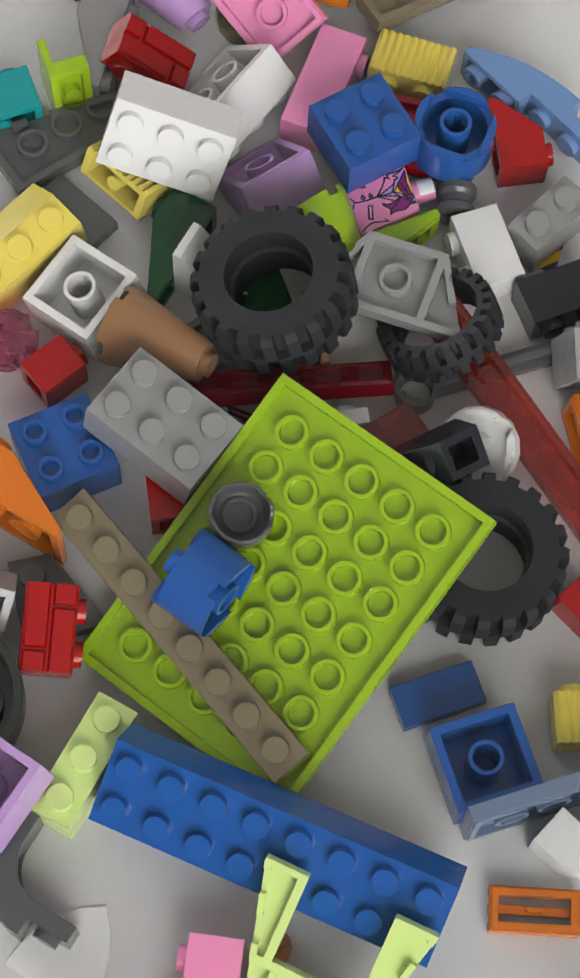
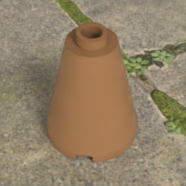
(148, 324)

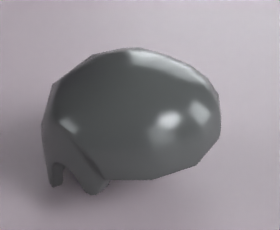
(240, 514)

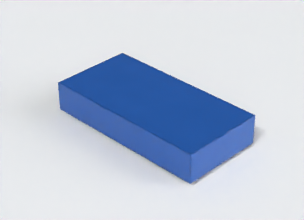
(437, 696)

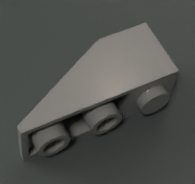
(95, 24)

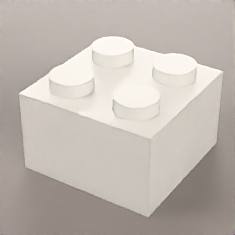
(77, 292)

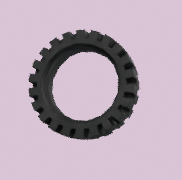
(456, 351)

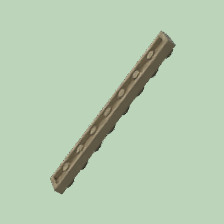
(196, 656)

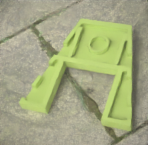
(277, 901)

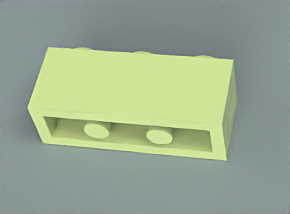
(83, 765)

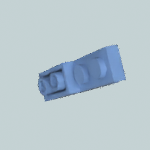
(527, 93)

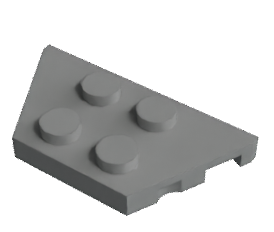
(405, 285)

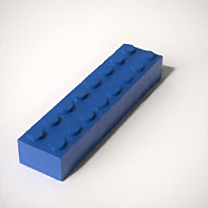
(234, 819)

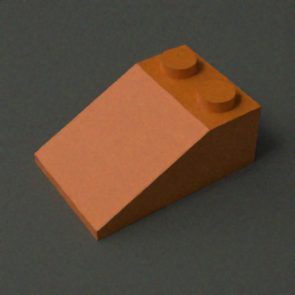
(23, 509)

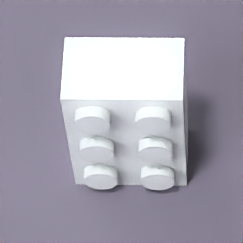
(169, 136)

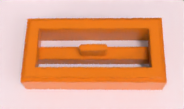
(533, 929)

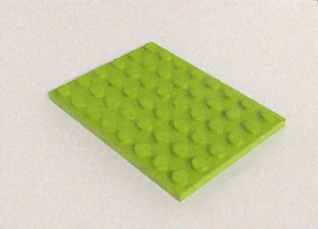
(336, 587)

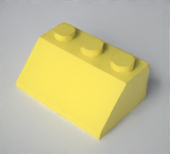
(30, 237)

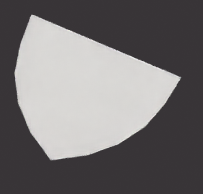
(84, 960)

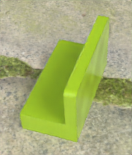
(66, 80)

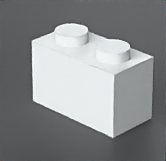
(485, 247)

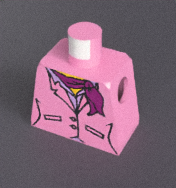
(389, 200)

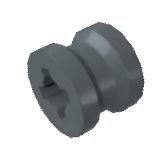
(455, 198)

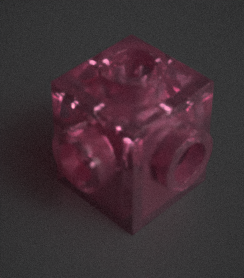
(16, 339)

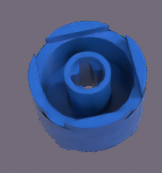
(455, 134)
(203, 582)

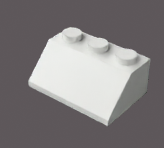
(247, 79)

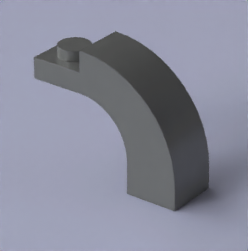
(17, 908)

